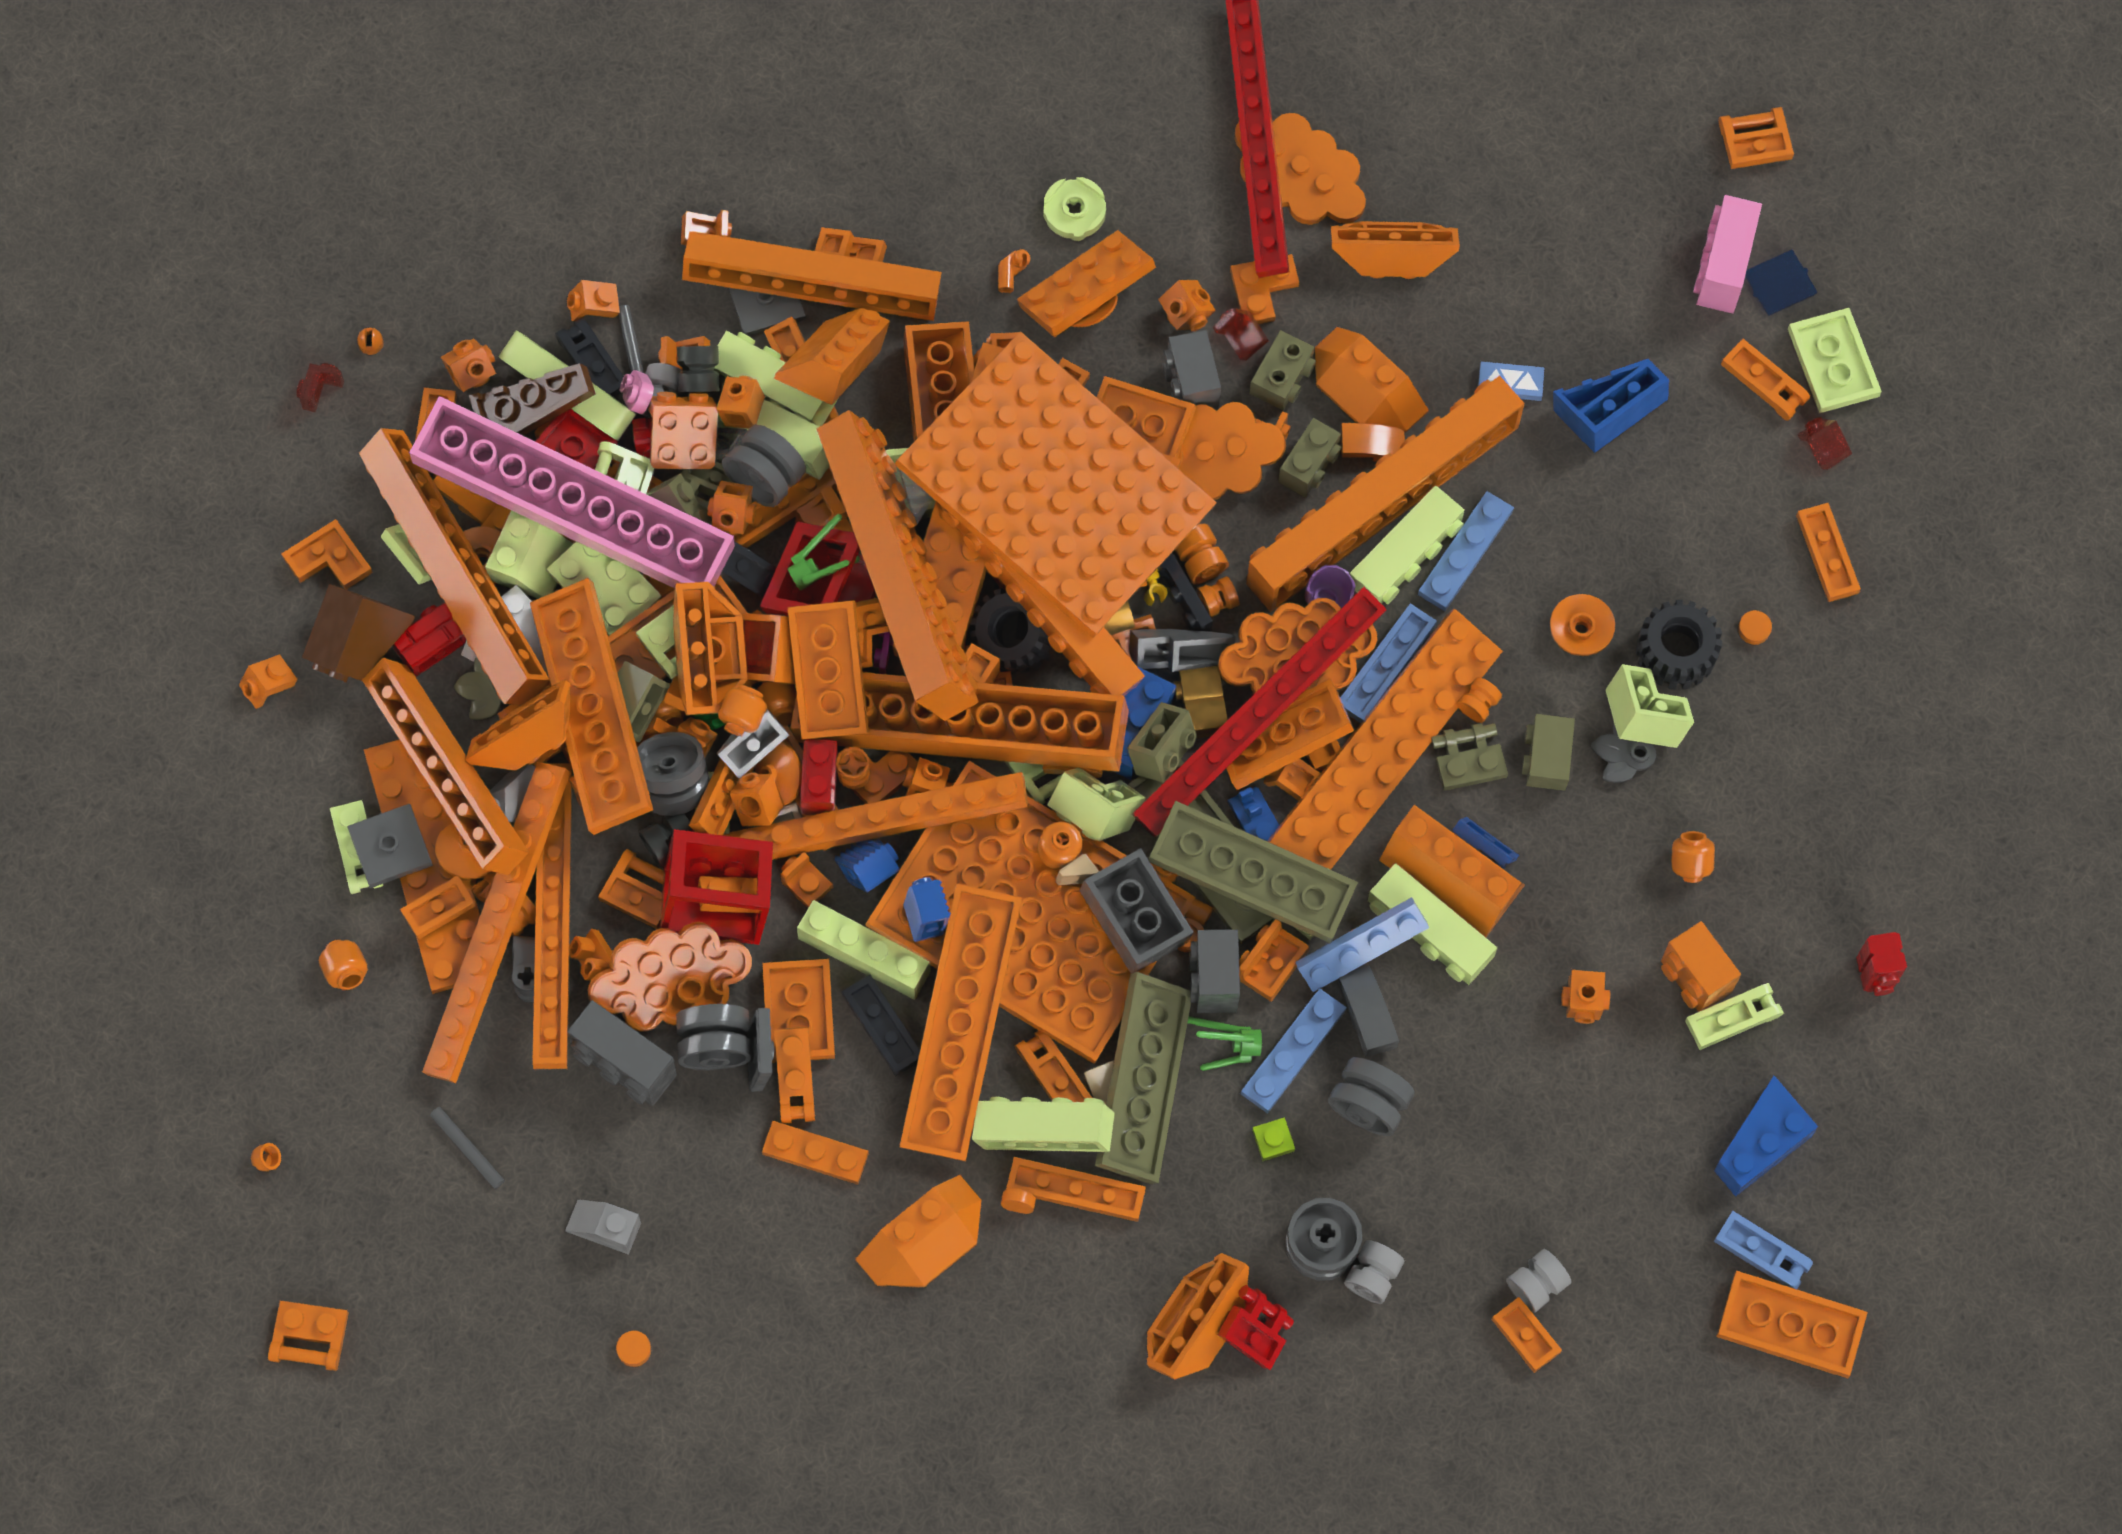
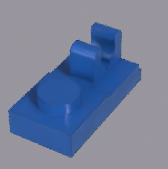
(1253, 813)
(1482, 840)

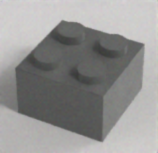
(1192, 369)
(1216, 964)

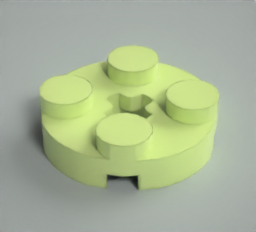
(1076, 225)

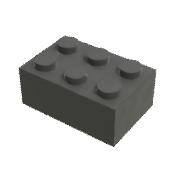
(1136, 911)
(621, 1054)

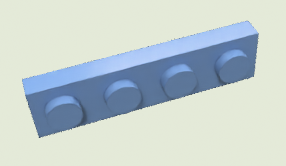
(1465, 551)
(1387, 662)
(1362, 944)
(1293, 1050)

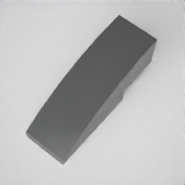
(1177, 648)
(1368, 1011)

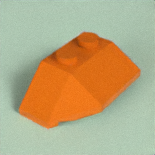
(1394, 247)
(1366, 382)
(707, 647)
(524, 732)
(925, 1237)
(1187, 1327)

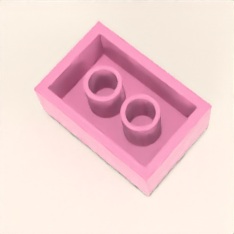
(1726, 253)

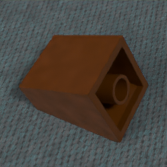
(352, 634)

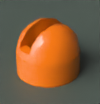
(376, 341)
(269, 1160)

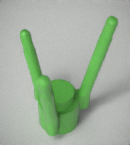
(807, 572)
(1244, 1040)

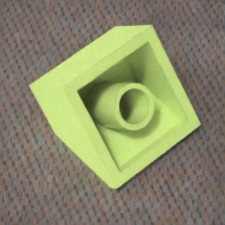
(524, 555)

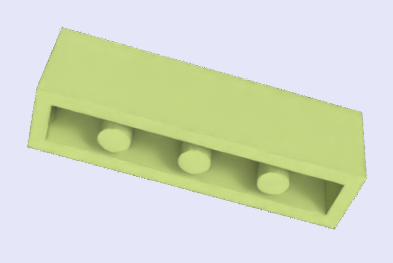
(742, 358)
(797, 431)
(1408, 545)
(1448, 936)
(863, 949)
(1043, 1125)

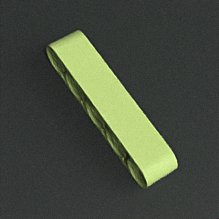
(535, 361)

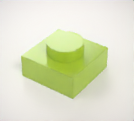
(1273, 1139)

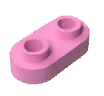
(637, 391)

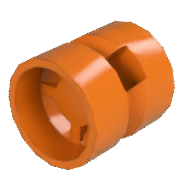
(1202, 558)

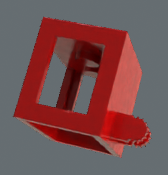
(843, 585)
(716, 856)

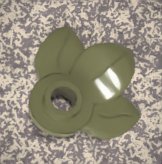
(479, 689)

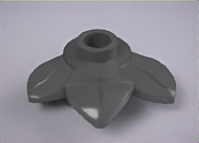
(1621, 757)

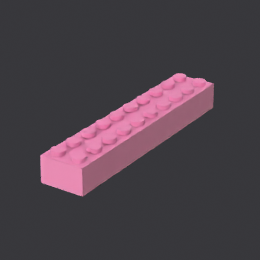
(569, 497)

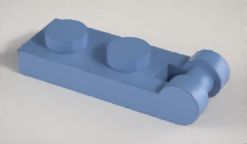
(1762, 1250)

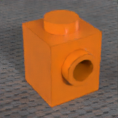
(740, 402)

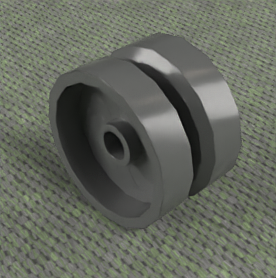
(765, 463)
(674, 772)
(713, 1037)
(1371, 1096)
(1323, 1219)

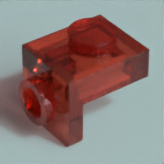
(1241, 332)
(311, 387)
(1825, 442)

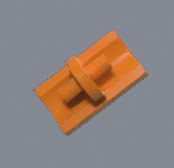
(592, 953)

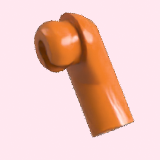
(1010, 267)

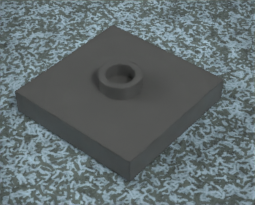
(761, 310)
(389, 845)
(761, 1050)

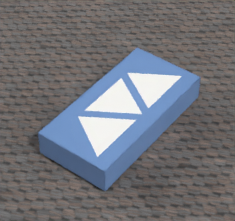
(1523, 380)

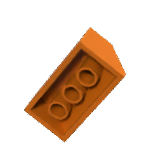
(835, 354)
(936, 369)
(1452, 870)

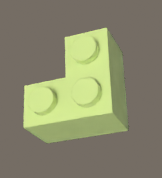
(1644, 713)
(1093, 806)

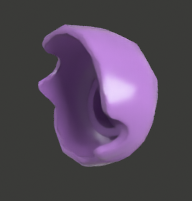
(1330, 583)

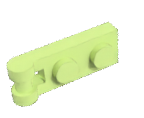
(342, 817)
(1733, 1016)

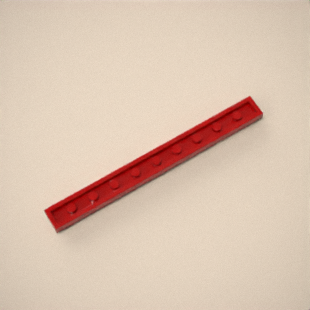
(1257, 138)
(1261, 710)

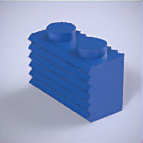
(868, 863)
(926, 909)

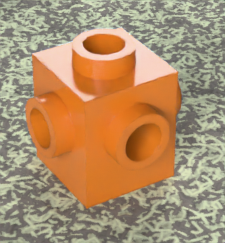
(1187, 305)
(469, 364)
(732, 507)
(926, 777)
(1585, 996)

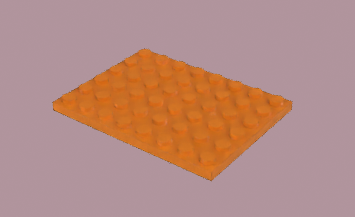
(1056, 484)
(1061, 961)

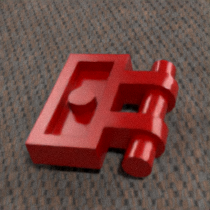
(1251, 1336)

